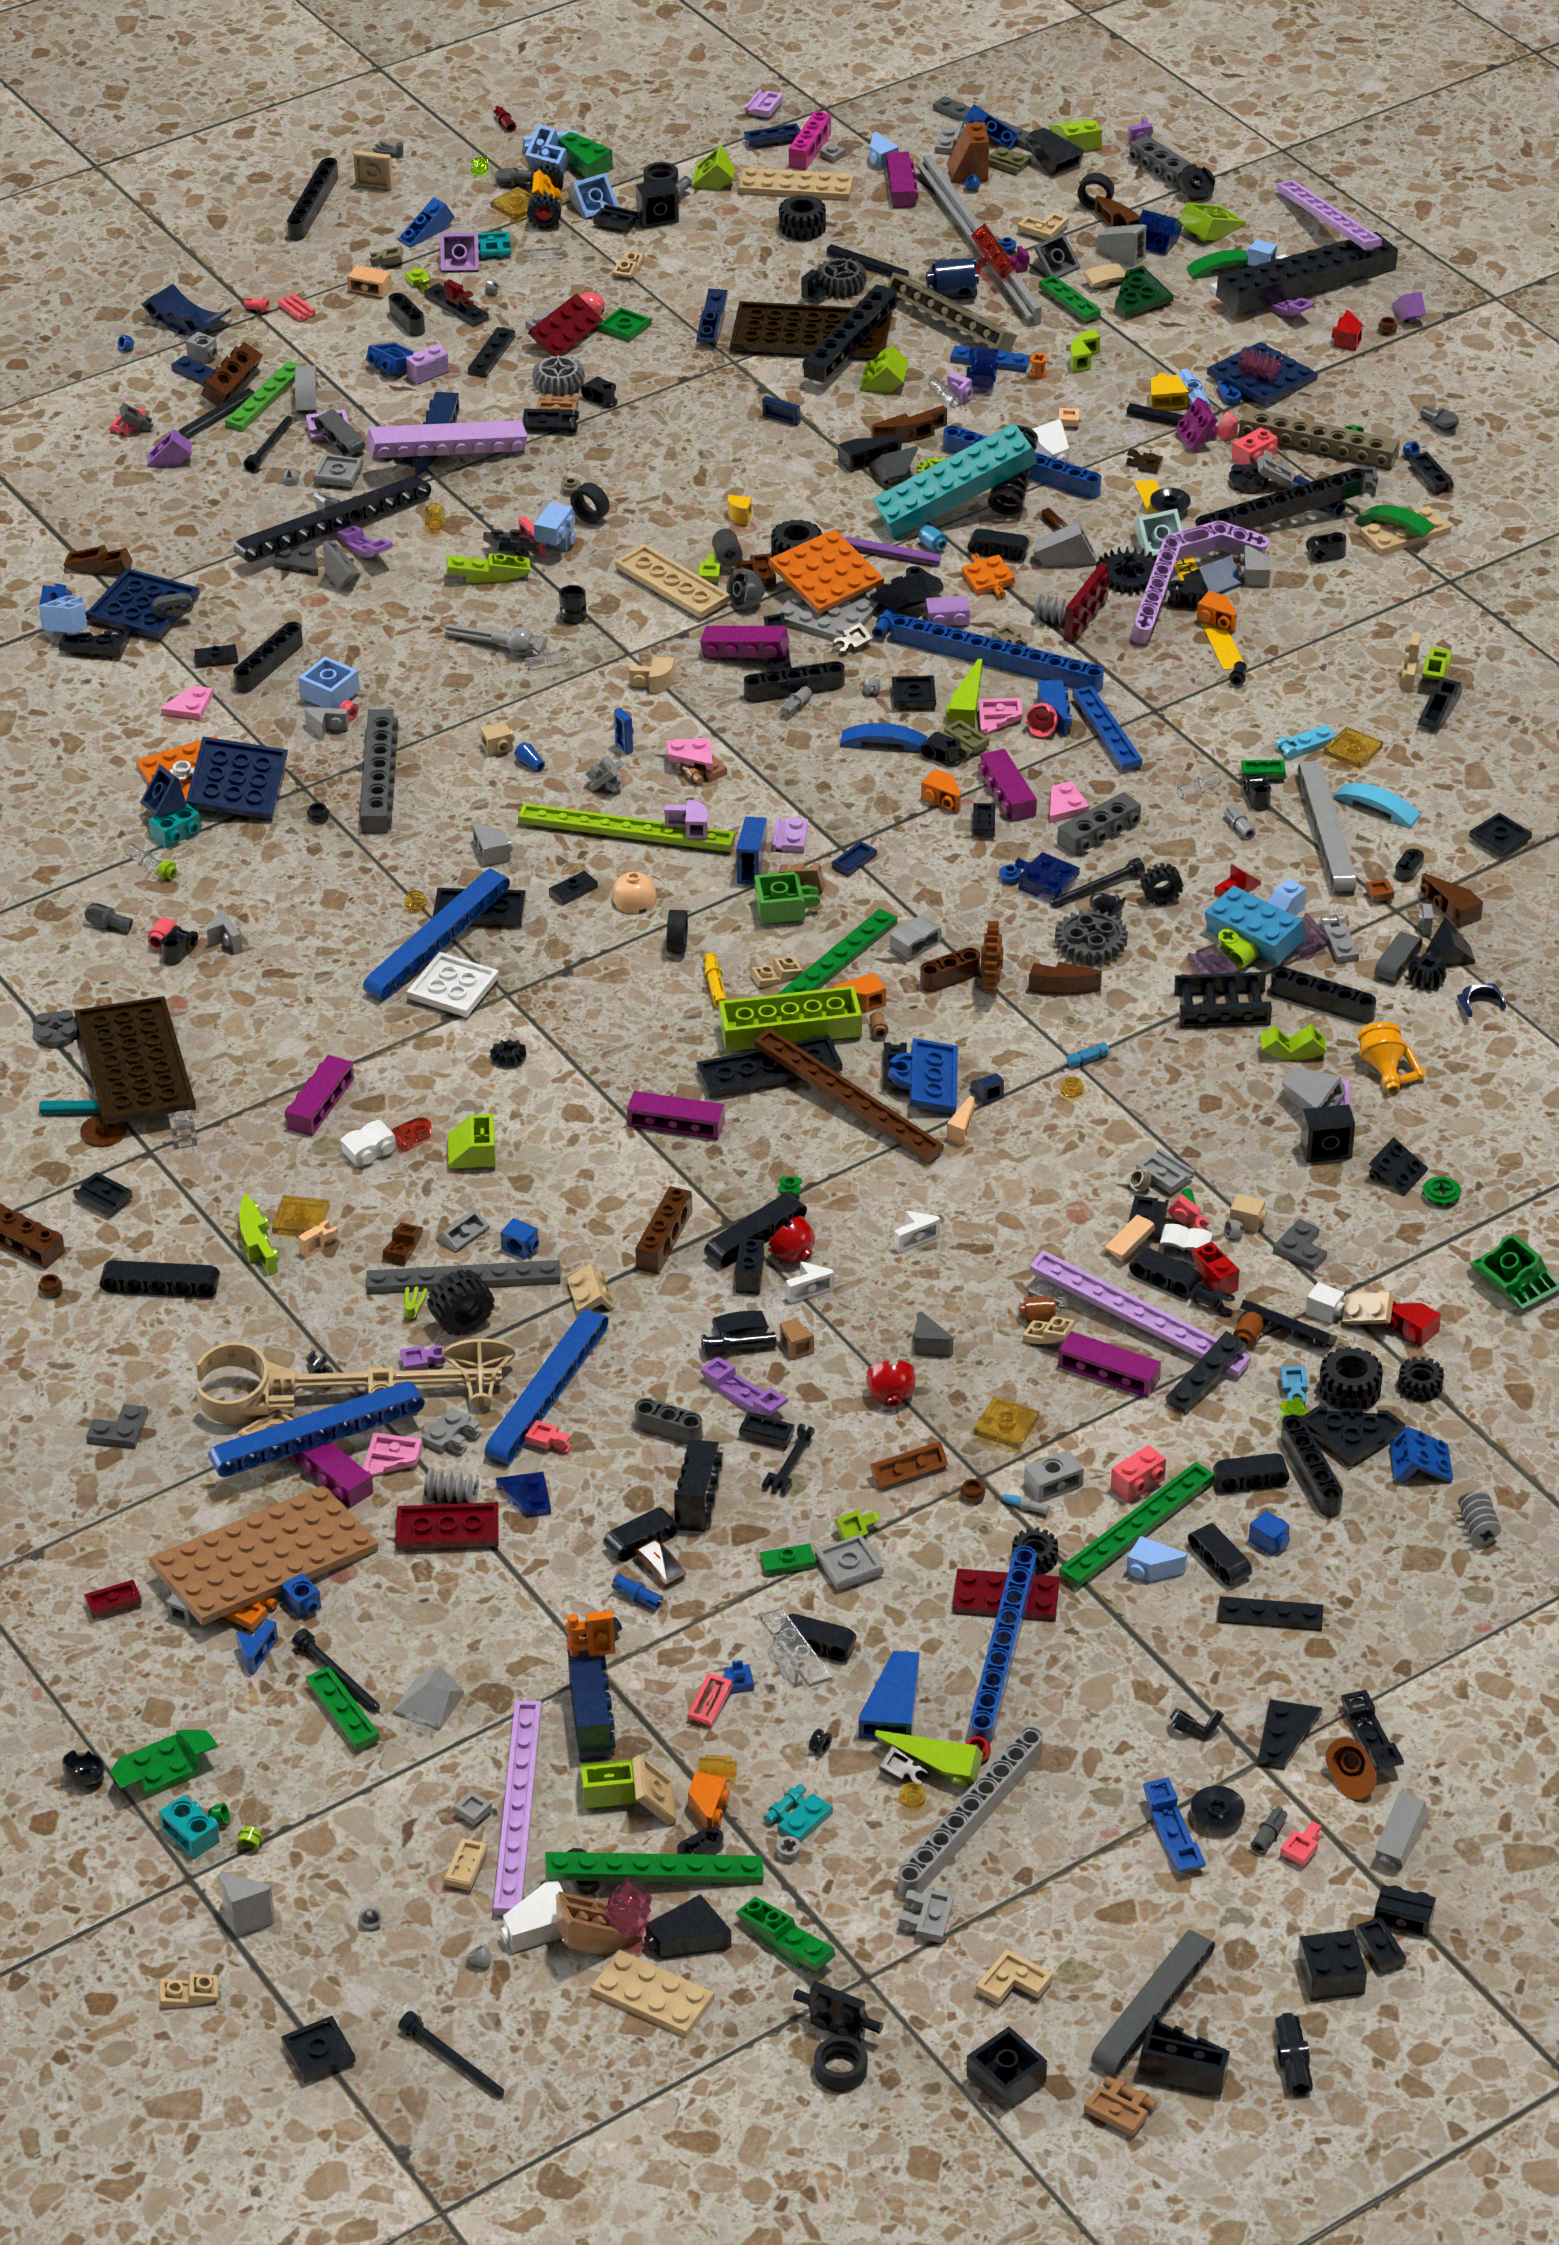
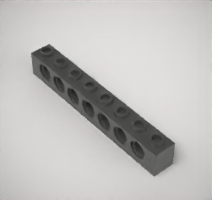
(379, 771)

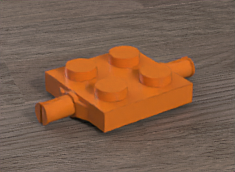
(988, 575)

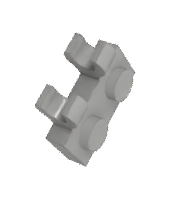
(1274, 471)
(448, 1430)
(934, 1914)

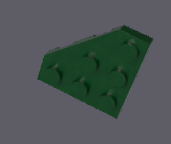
(1141, 292)

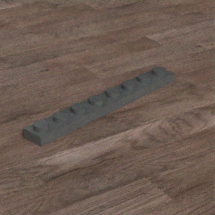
(959, 110)
(492, 1274)

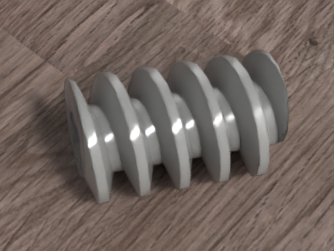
(1050, 610)
(450, 1488)
(1479, 1517)

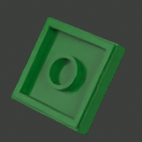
(624, 324)

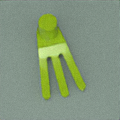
(411, 1309)

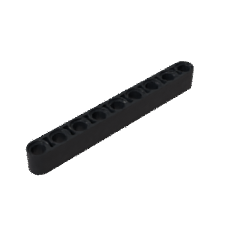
(1291, 501)

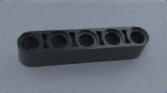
(268, 657)
(784, 682)
(1323, 995)
(759, 1225)
(159, 1278)
(1311, 1465)

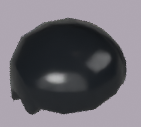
(1107, 903)
(83, 1769)

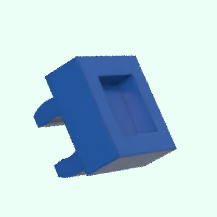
(740, 1676)

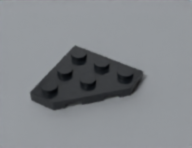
(1352, 1432)

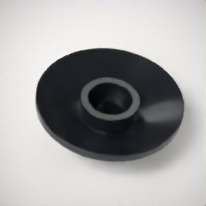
(1169, 499)
(1217, 1807)

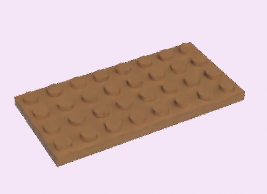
(261, 1552)

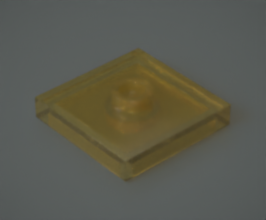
(513, 203)
(1353, 747)
(299, 1215)
(1006, 1423)

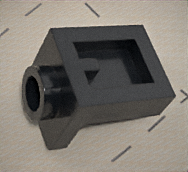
(810, 287)

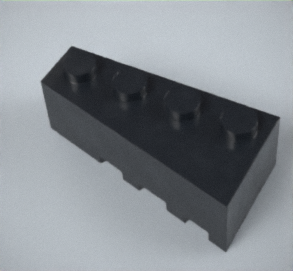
(697, 1485)

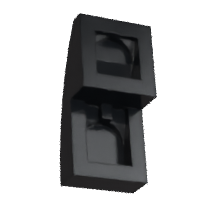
(740, 1322)

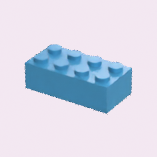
(1263, 924)

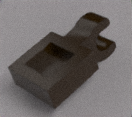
(1147, 462)

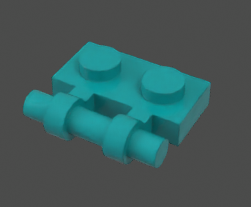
(494, 244)
(804, 1819)

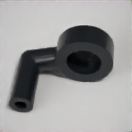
(1183, 1721)

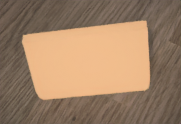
(1130, 1237)

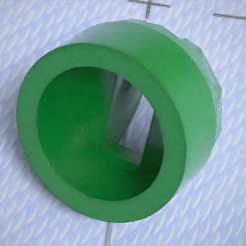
(220, 1813)

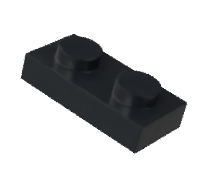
(1381, 1944)

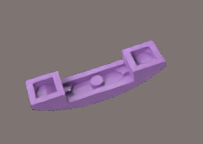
(1290, 307)
(355, 541)
(740, 1391)

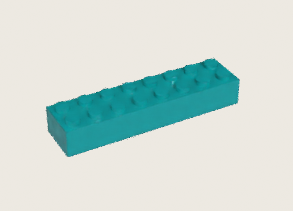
(954, 480)

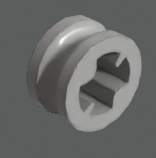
(788, 1842)

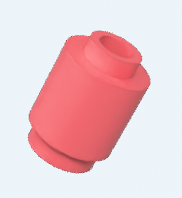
(159, 931)

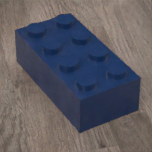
(591, 1706)

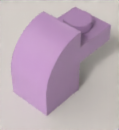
(690, 816)

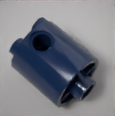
(953, 277)

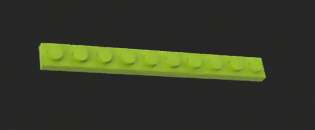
(621, 827)

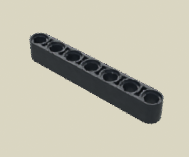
(312, 199)

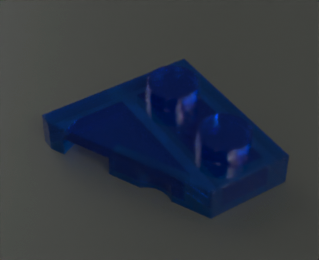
(527, 1493)

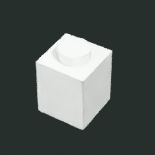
(1325, 1303)

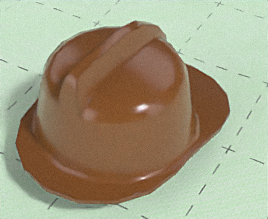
(1351, 1768)

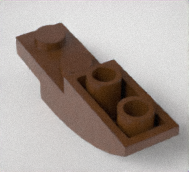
(913, 427)

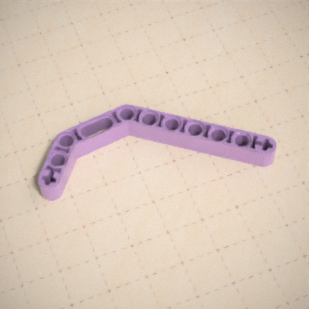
(1184, 545)

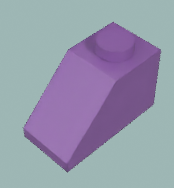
(1410, 307)
(170, 451)

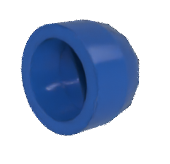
(972, 182)
(125, 342)
(1411, 448)

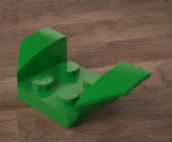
(163, 1762)

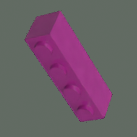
(902, 179)
(744, 641)
(1007, 785)
(319, 1095)
(675, 1115)
(1109, 1364)
(336, 1472)

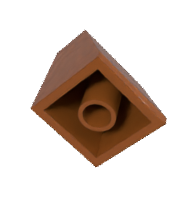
(970, 154)

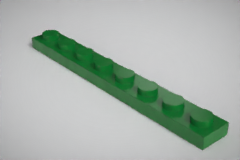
(843, 953)
(1136, 1524)
(654, 1867)

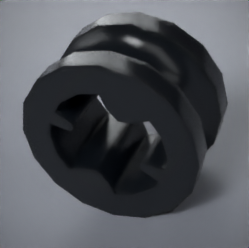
(820, 1741)

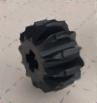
(1427, 971)

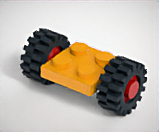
(546, 203)

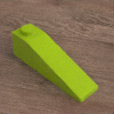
(965, 698)
(950, 1759)

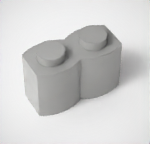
(915, 937)

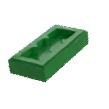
(1273, 768)
(787, 1559)

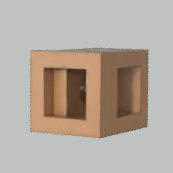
(796, 1338)

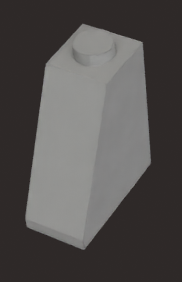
(1124, 243)
(1065, 548)
(1312, 1088)
(1402, 1830)

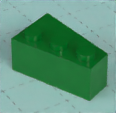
(586, 155)

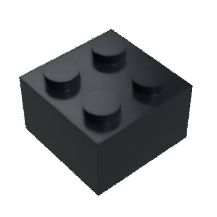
(657, 203)
(1327, 1133)
(1332, 1965)
(1006, 2068)

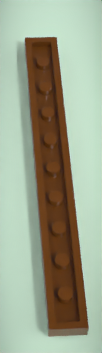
(848, 1095)

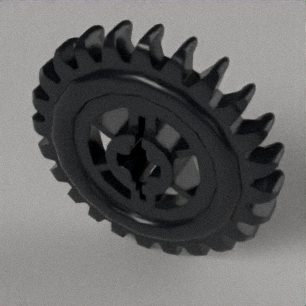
(1129, 567)

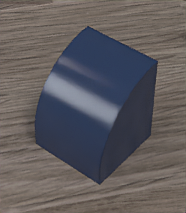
(988, 1088)

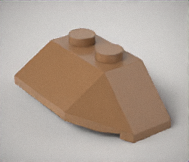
(584, 1928)

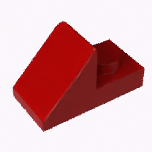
(1239, 879)

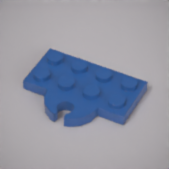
(928, 1075)

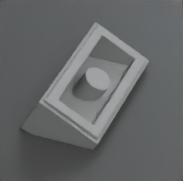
(463, 1230)

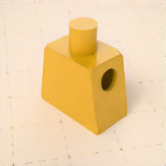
(1168, 392)

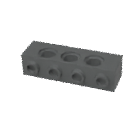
(1158, 159)
(1099, 824)

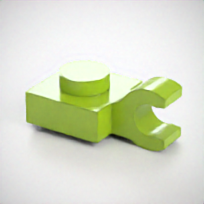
(418, 277)
(710, 570)
(855, 1523)

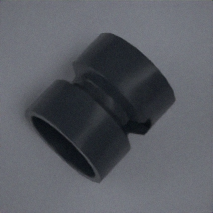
(572, 604)

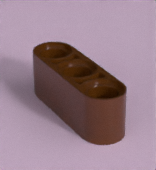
(949, 969)

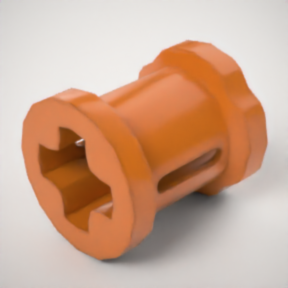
(1038, 365)

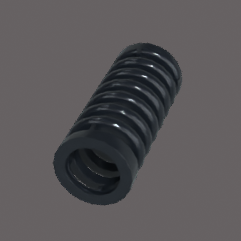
(1015, 486)

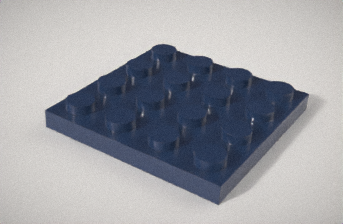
(1262, 390)
(130, 603)
(237, 778)

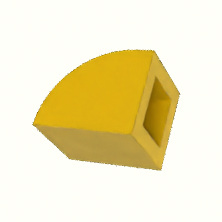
(740, 509)

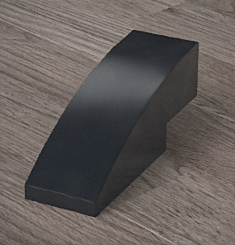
(1440, 703)

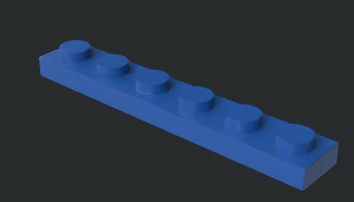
(1107, 728)

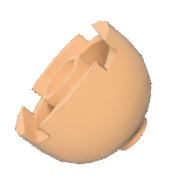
(634, 893)

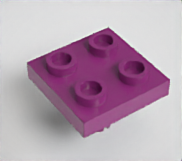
(1197, 425)

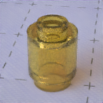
(434, 517)
(718, 1765)

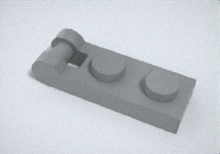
(1341, 941)

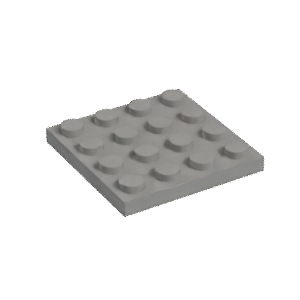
(831, 622)

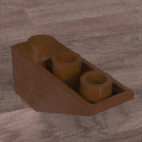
(1453, 900)

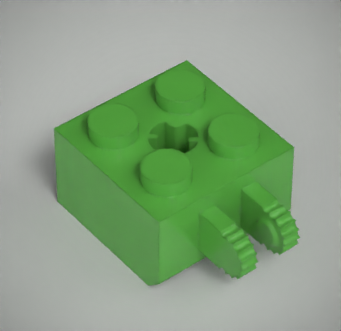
(783, 898)

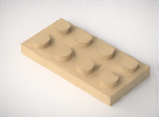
(1390, 537)
(652, 1993)

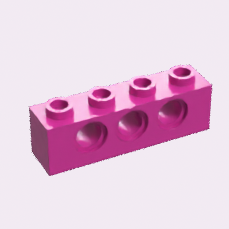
(810, 140)

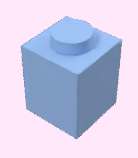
(1261, 252)

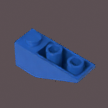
(995, 129)
(429, 222)
(1056, 695)

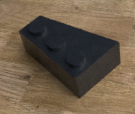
(1182, 2060)

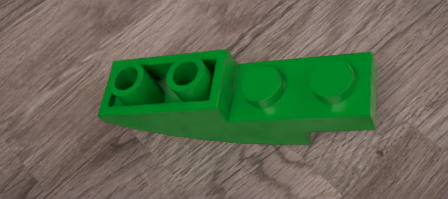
(782, 1936)

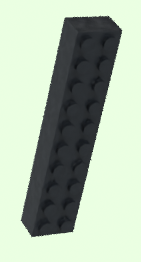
(1303, 274)

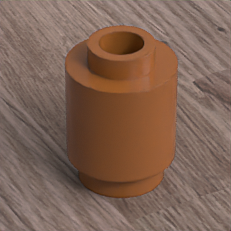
(1037, 1308)
(1249, 1328)

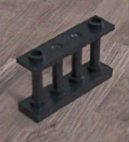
(1222, 1014)

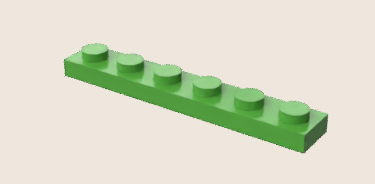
(262, 398)

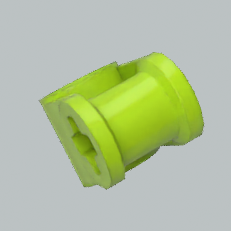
(1238, 949)

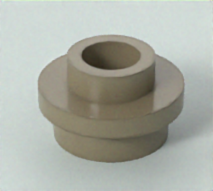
(570, 485)
(1140, 1180)

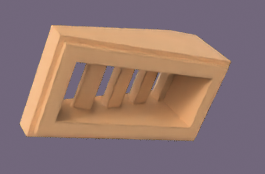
(960, 1122)

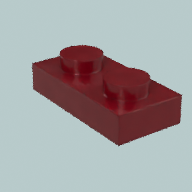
(113, 1599)

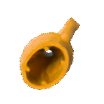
(1384, 1049)

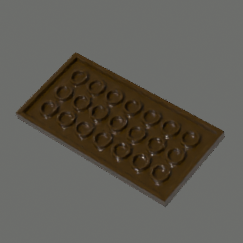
(796, 329)
(134, 1060)

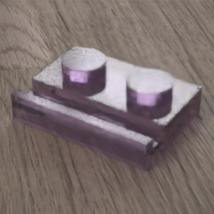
(1314, 938)
(1211, 961)

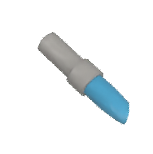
(1026, 1504)

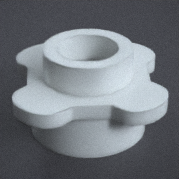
(182, 770)

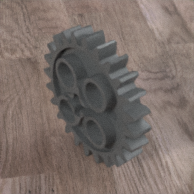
(1091, 936)

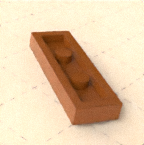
(908, 1464)

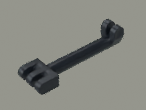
(781, 1479)

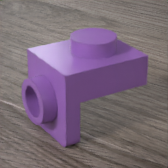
(1139, 131)

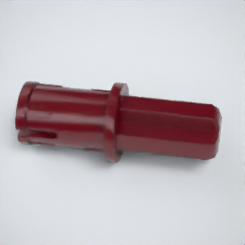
(505, 119)

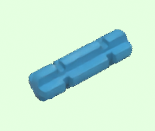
(1087, 1055)

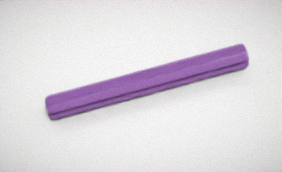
(895, 551)

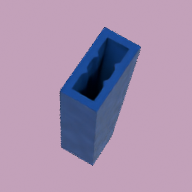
(751, 849)
(893, 1697)

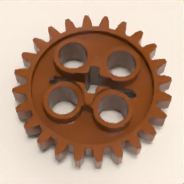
(992, 957)

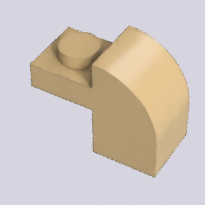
(655, 677)

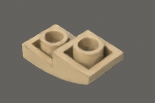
(629, 264)
(1102, 275)
(781, 971)
(1048, 1332)
(195, 1991)

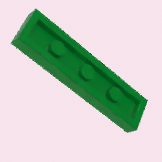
(1069, 298)
(342, 1708)

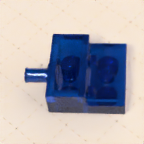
(1046, 875)

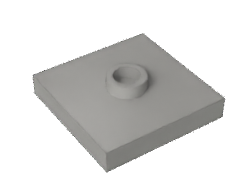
(338, 470)
(849, 1562)

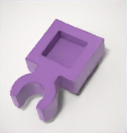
(419, 1359)

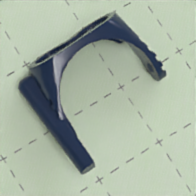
(1489, 989)

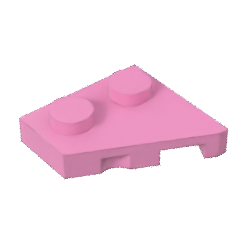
(189, 704)
(998, 713)
(690, 752)
(1066, 802)
(391, 1453)

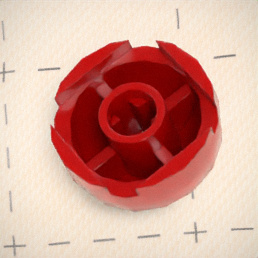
(794, 1242)
(891, 1382)

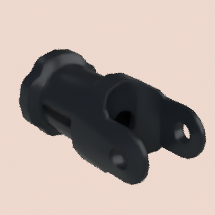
(1212, 1298)

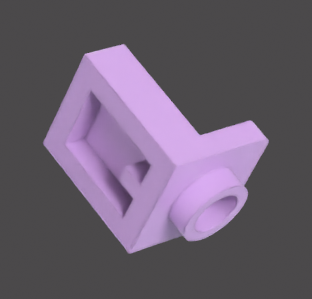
(960, 386)

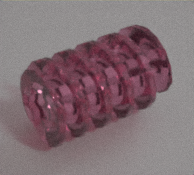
(1259, 365)

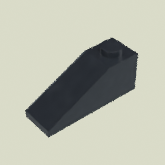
(862, 451)

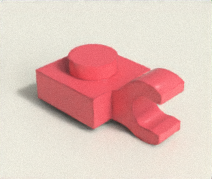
(1187, 1212)
(545, 1435)
(1302, 1846)

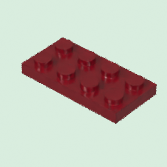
(565, 326)
(1086, 602)
(447, 1526)
(981, 1593)

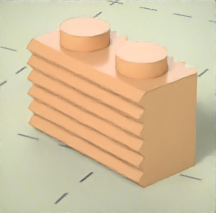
(369, 281)

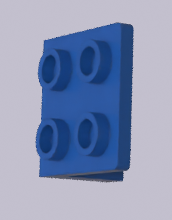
(1419, 1451)

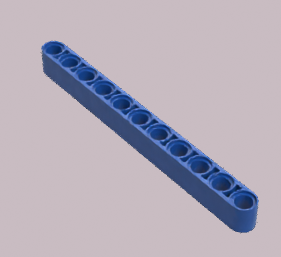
(995, 653)

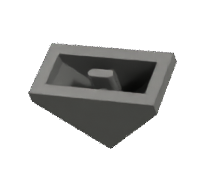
(931, 1338)

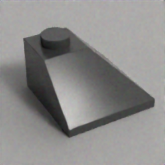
(1056, 255)
(893, 465)

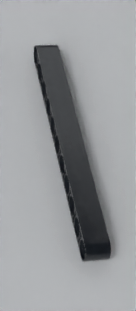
(332, 519)

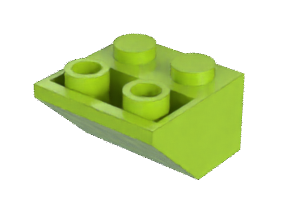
(884, 372)
(472, 1143)
(608, 1783)

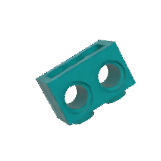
(175, 826)
(189, 1826)

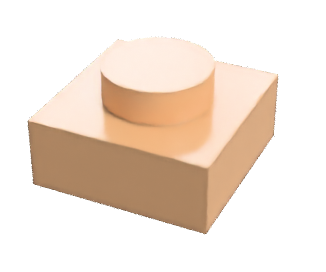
(1069, 417)

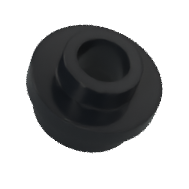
(318, 812)

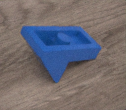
(257, 1647)

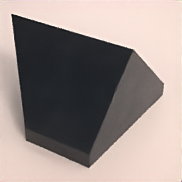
(1450, 946)

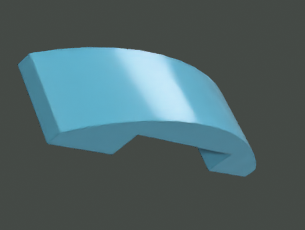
(1379, 798)

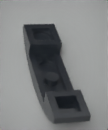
(1368, 1731)

